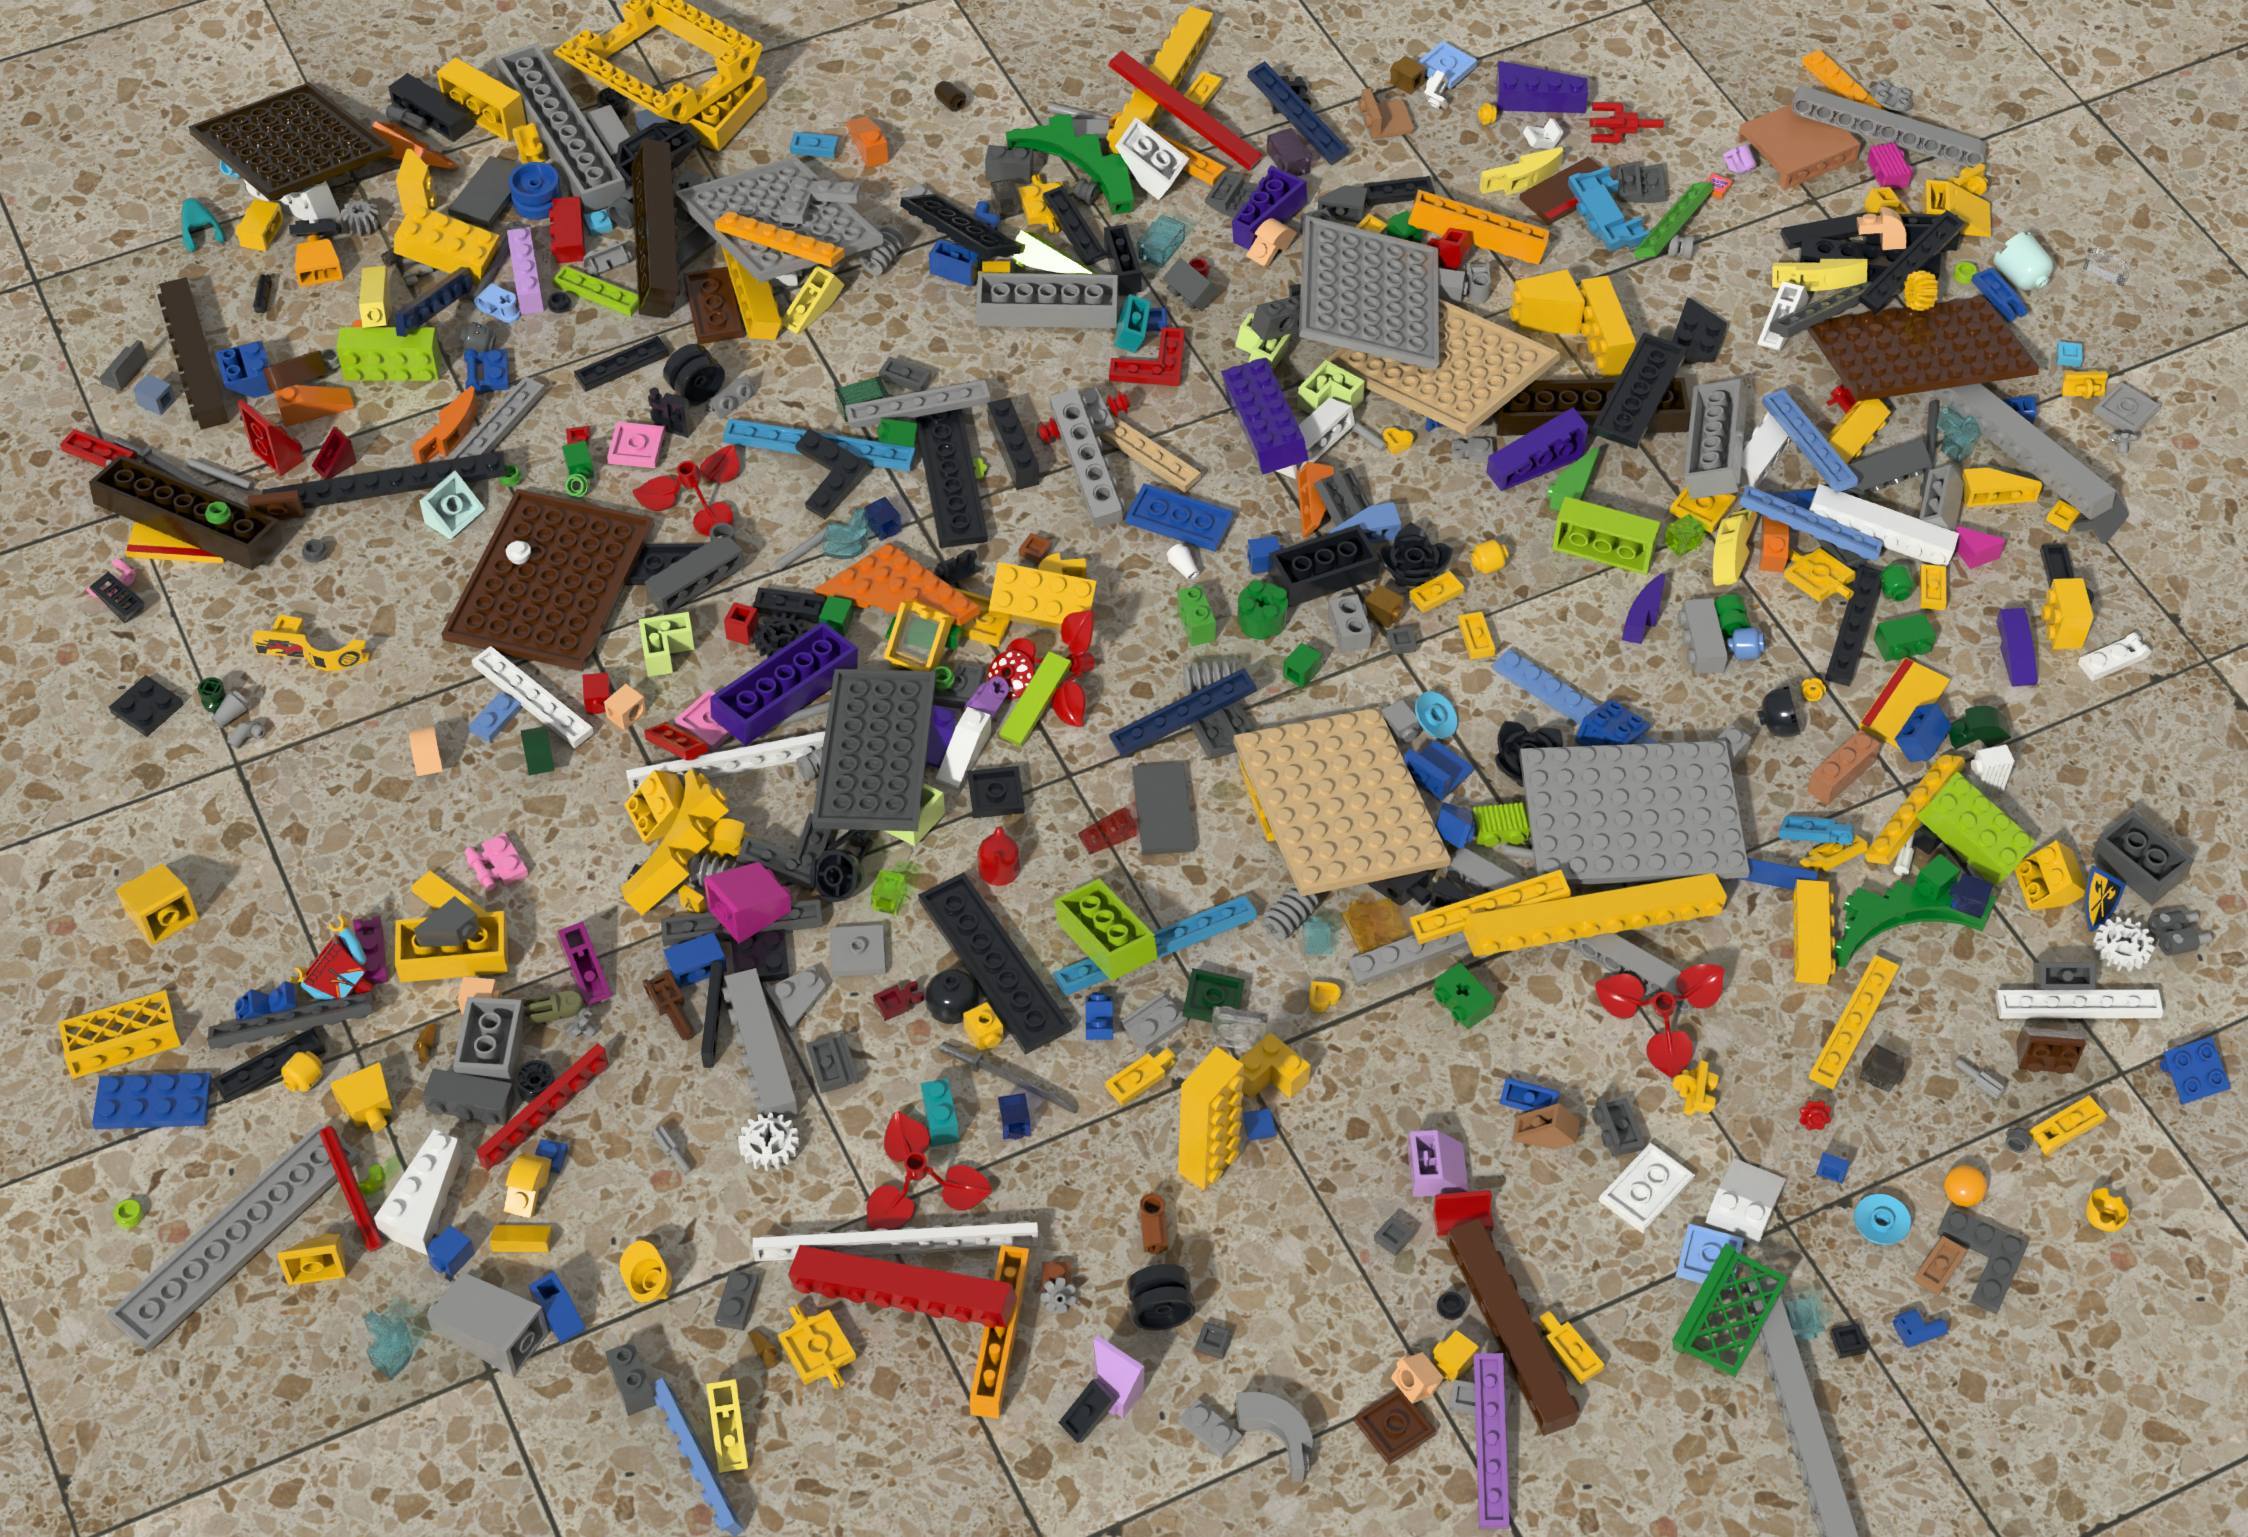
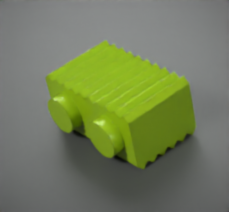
(1500, 824)

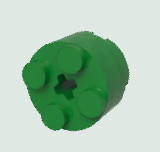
(1262, 610)

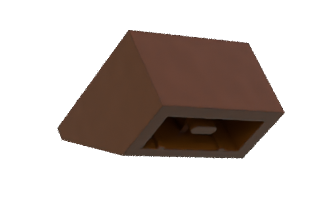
(2049, 1050)

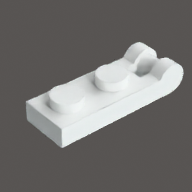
(2114, 657)

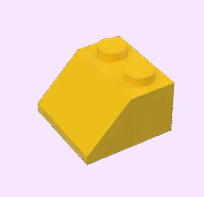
(415, 183)

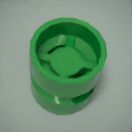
(1731, 614)

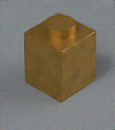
(1407, 75)
(1384, 606)

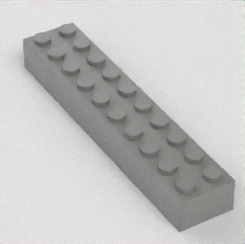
(562, 128)

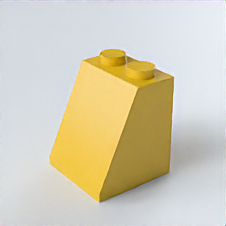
(1548, 304)
(158, 904)

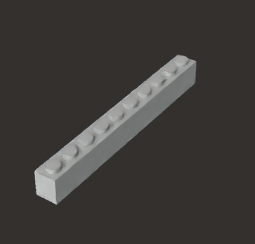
(2031, 448)

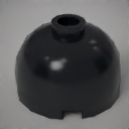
(1779, 713)
(837, 875)
(951, 995)

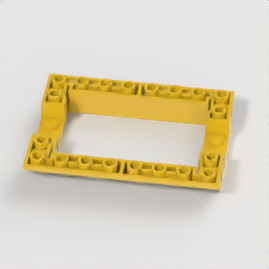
(733, 50)

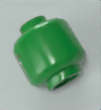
(1897, 582)

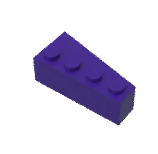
(1539, 90)
(1276, 197)
(1539, 451)

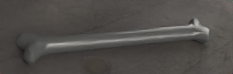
(494, 265)

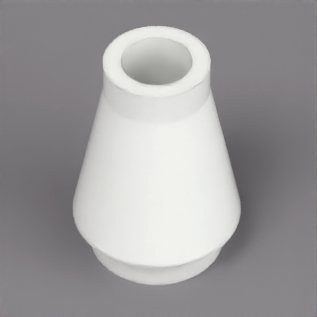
(1181, 559)

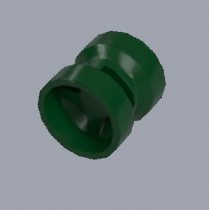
(211, 693)

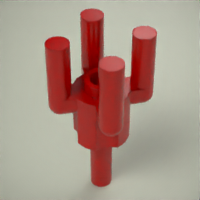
(1620, 122)

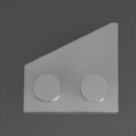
(796, 996)

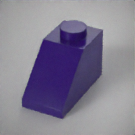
(940, 734)

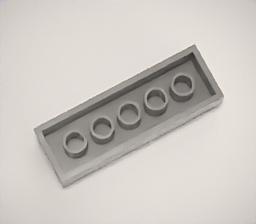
(1047, 300)
(1715, 439)

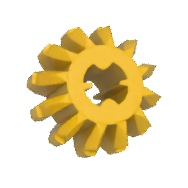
(1920, 290)

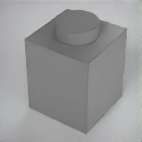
(1451, 285)
(1401, 722)

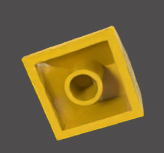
(314, 1260)

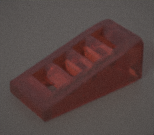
(1114, 820)

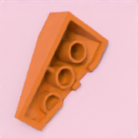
(402, 140)

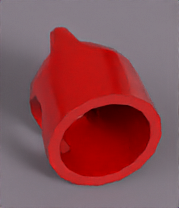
(997, 858)

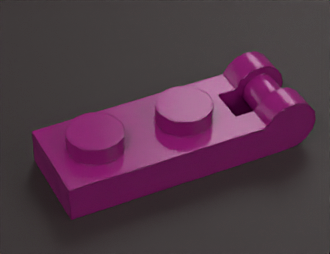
(373, 948)

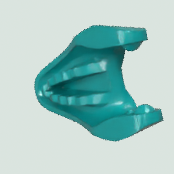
(195, 215)

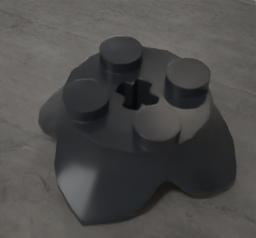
(1413, 557)
(1514, 737)

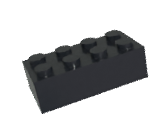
(1324, 565)

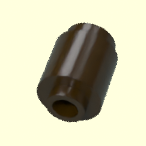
(950, 96)

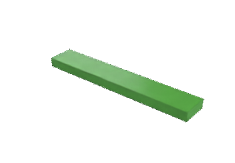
(1673, 220)

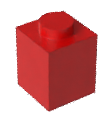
(741, 623)
(596, 691)

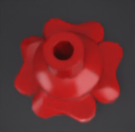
(1815, 1115)

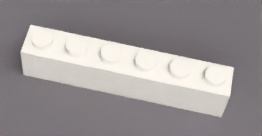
(1895, 529)

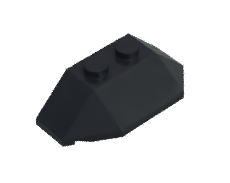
(681, 139)

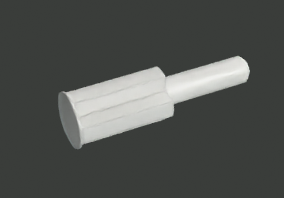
(1904, 858)

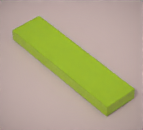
(596, 290)
(1035, 699)

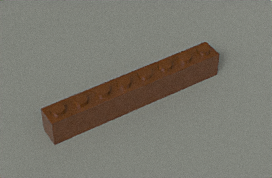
(1512, 1327)

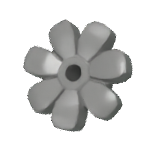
(2123, 440)
(581, 1024)
(1058, 1290)

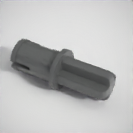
(405, 117)

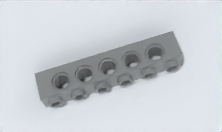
(1101, 511)

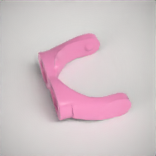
(128, 574)

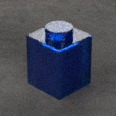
(883, 518)
(1970, 895)
(1014, 1116)

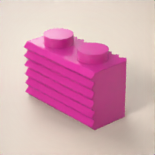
(1889, 166)

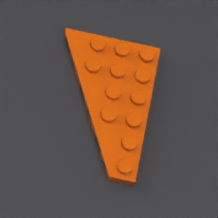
(894, 577)

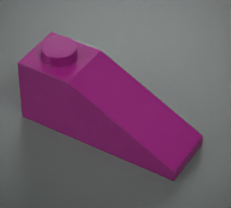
(583, 963)

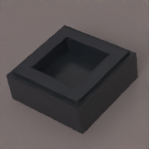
(1848, 1341)

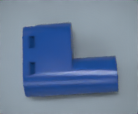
(981, 213)
(1913, 1329)

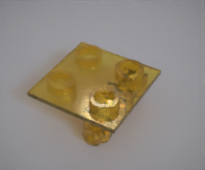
(1373, 924)

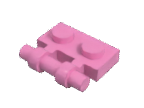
(503, 858)

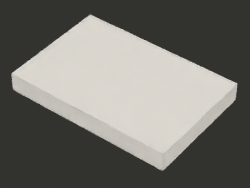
(1646, 1188)

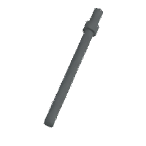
(1930, 442)

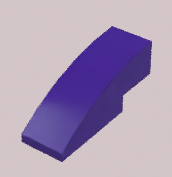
(1644, 610)
(2017, 646)

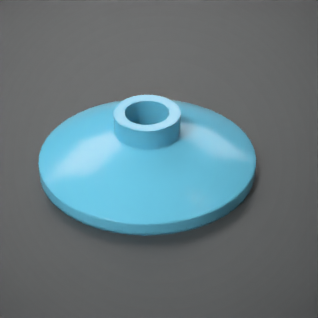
(1436, 715)
(1885, 1210)

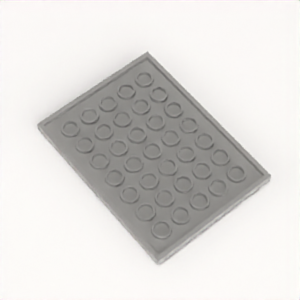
(760, 196)
(1369, 293)
(1633, 812)

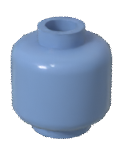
(1746, 643)

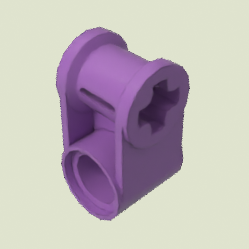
(989, 696)

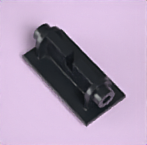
(959, 568)

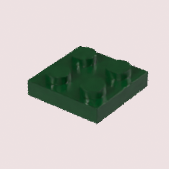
(1211, 990)

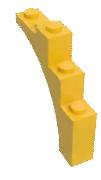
(686, 837)

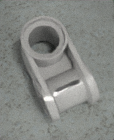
(1478, 281)

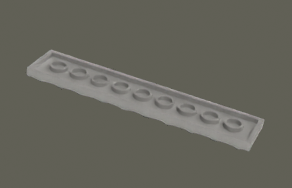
(228, 1241)

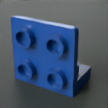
(1611, 726)
(1437, 769)

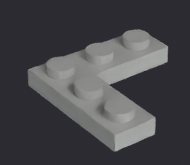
(804, 191)

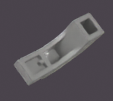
(1276, 1416)

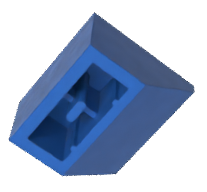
(954, 262)
(243, 369)

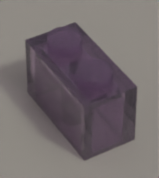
(1289, 152)

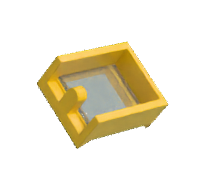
(918, 636)

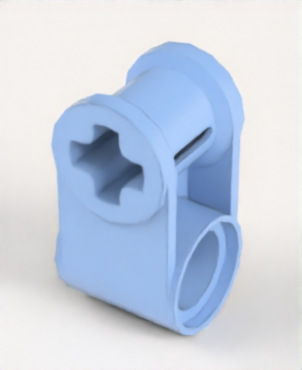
(498, 303)

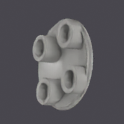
(1891, 97)

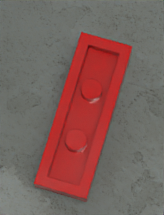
(92, 448)
(676, 741)

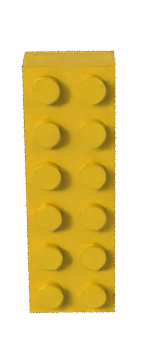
(1210, 1118)

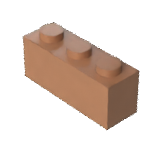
(1843, 767)

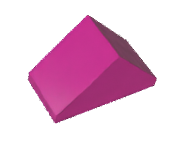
(1978, 547)

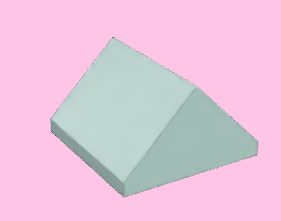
(450, 506)

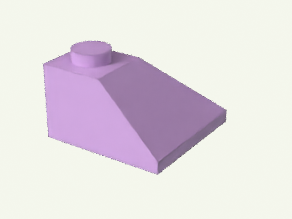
(1119, 1375)

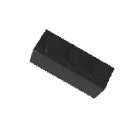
(1122, 259)

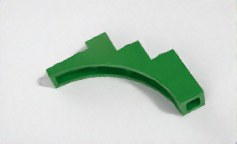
(1083, 151)
(1904, 904)

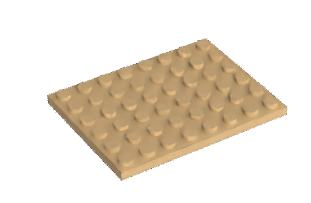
(1475, 375)
(1340, 801)

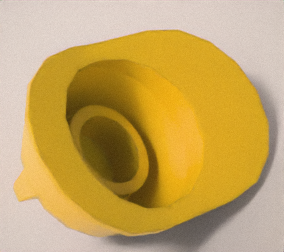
(645, 1272)

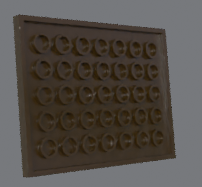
(290, 141)

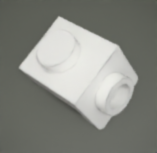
(1435, 87)
(1544, 137)

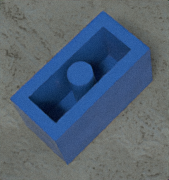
(1923, 732)
(692, 959)

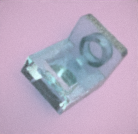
(1317, 936)
(1804, 1318)

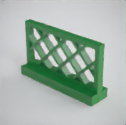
(1704, 1306)

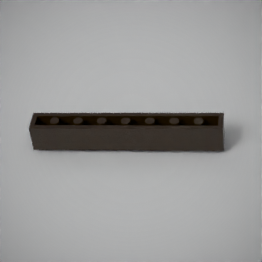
(193, 354)

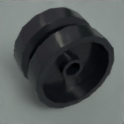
(694, 374)
(1160, 1297)

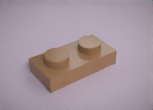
(1940, 1265)

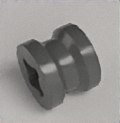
(1086, 191)

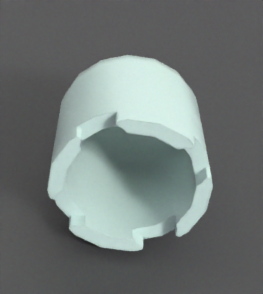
(2024, 262)

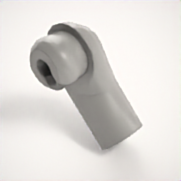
(414, 271)
(246, 729)

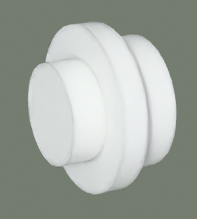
(518, 552)

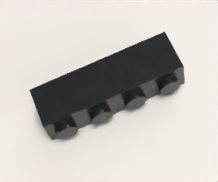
(438, 110)
(1914, 226)
(1013, 443)

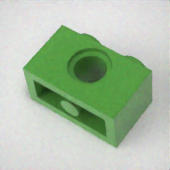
(1196, 615)

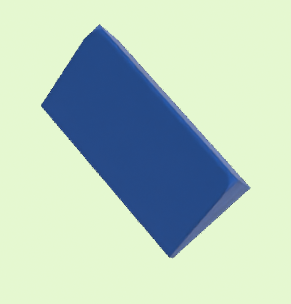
(1527, 1095)

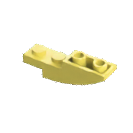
(1521, 176)
(1821, 276)
(1731, 547)

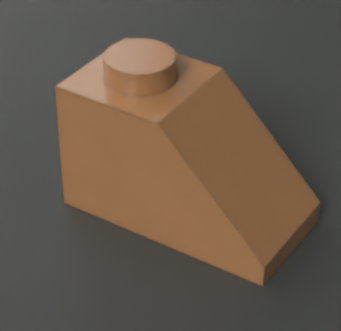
(1547, 1127)

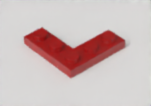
(1161, 372)

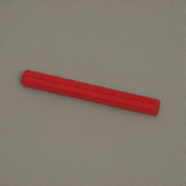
(351, 1188)

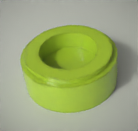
(1964, 271)
(128, 1213)

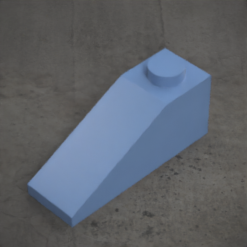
(1377, 521)

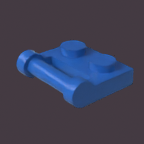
(495, 370)

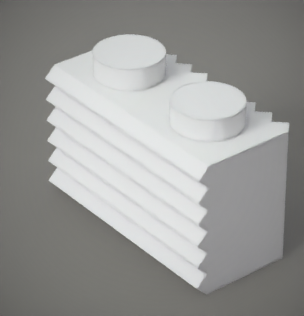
(1991, 769)

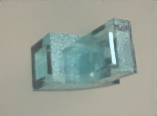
(1959, 434)
(847, 540)
(394, 1346)

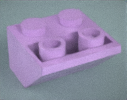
(1436, 1164)

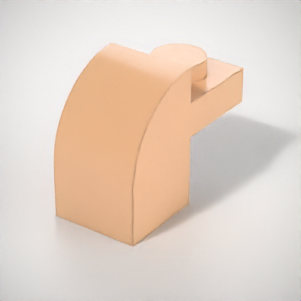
(1888, 225)
(1270, 237)
(425, 751)

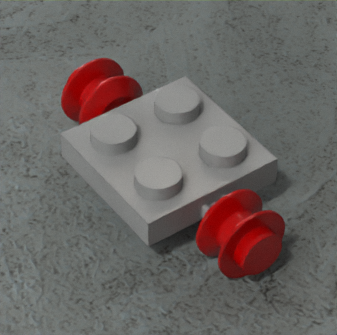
(1097, 409)

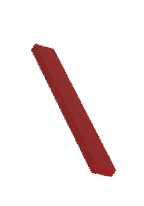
(1185, 110)

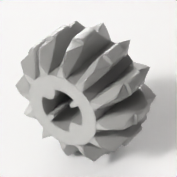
(360, 217)

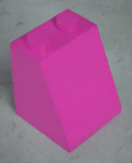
(746, 899)

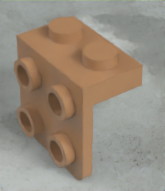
(1384, 118)

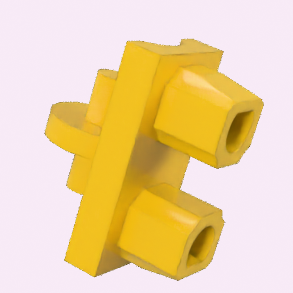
(528, 143)
(1971, 179)
(2084, 383)
(1693, 1086)

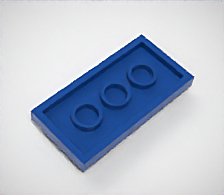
(1179, 517)
(152, 1101)

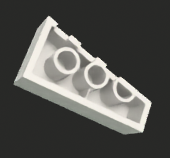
(421, 1194)

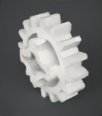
(2123, 944)
(755, 1139)

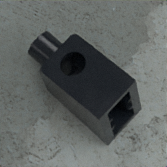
(1404, 888)

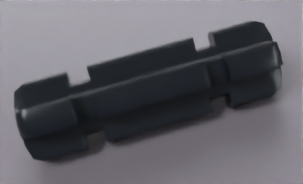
(262, 293)

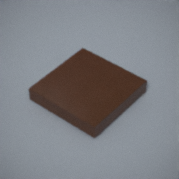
(279, 505)
(1394, 1426)

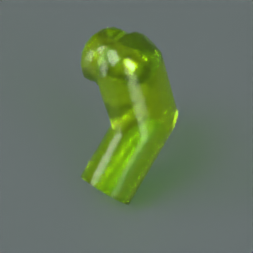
(373, 1181)

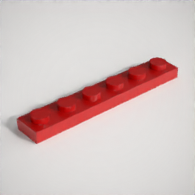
(544, 1105)

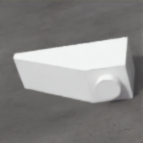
(1788, 299)
(964, 748)

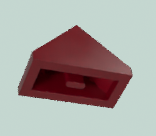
(335, 455)

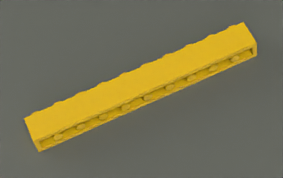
(1169, 66)
(1594, 914)

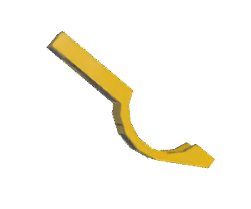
(297, 646)

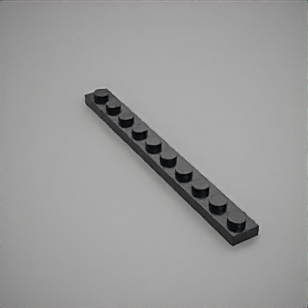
(396, 480)

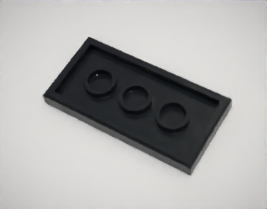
(657, 558)

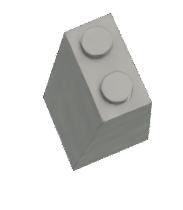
(489, 1322)

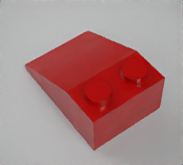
(270, 441)

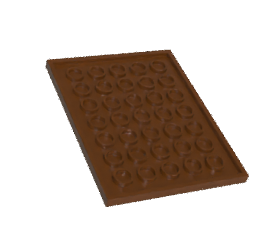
(1922, 350)
(565, 590)

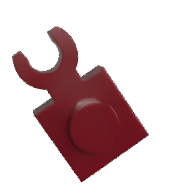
(896, 1002)

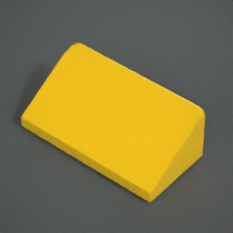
(521, 1238)

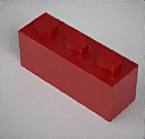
(567, 229)

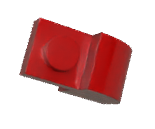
(1452, 247)

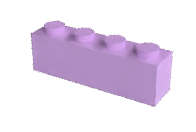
(525, 271)

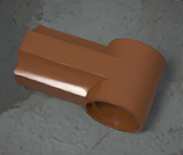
(1153, 1224)

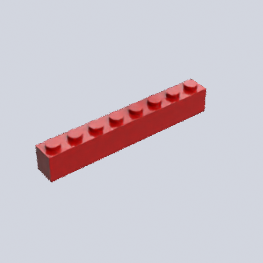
(903, 1287)

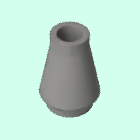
(231, 707)

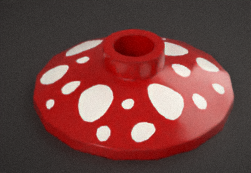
(1021, 671)

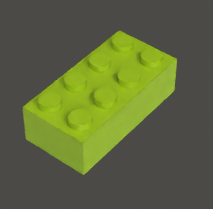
(384, 356)
(1606, 535)
(1975, 829)
(1105, 929)

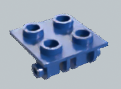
(2195, 1070)

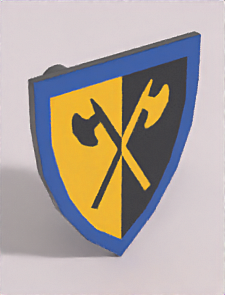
(2101, 897)

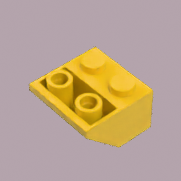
(655, 805)
(2051, 877)

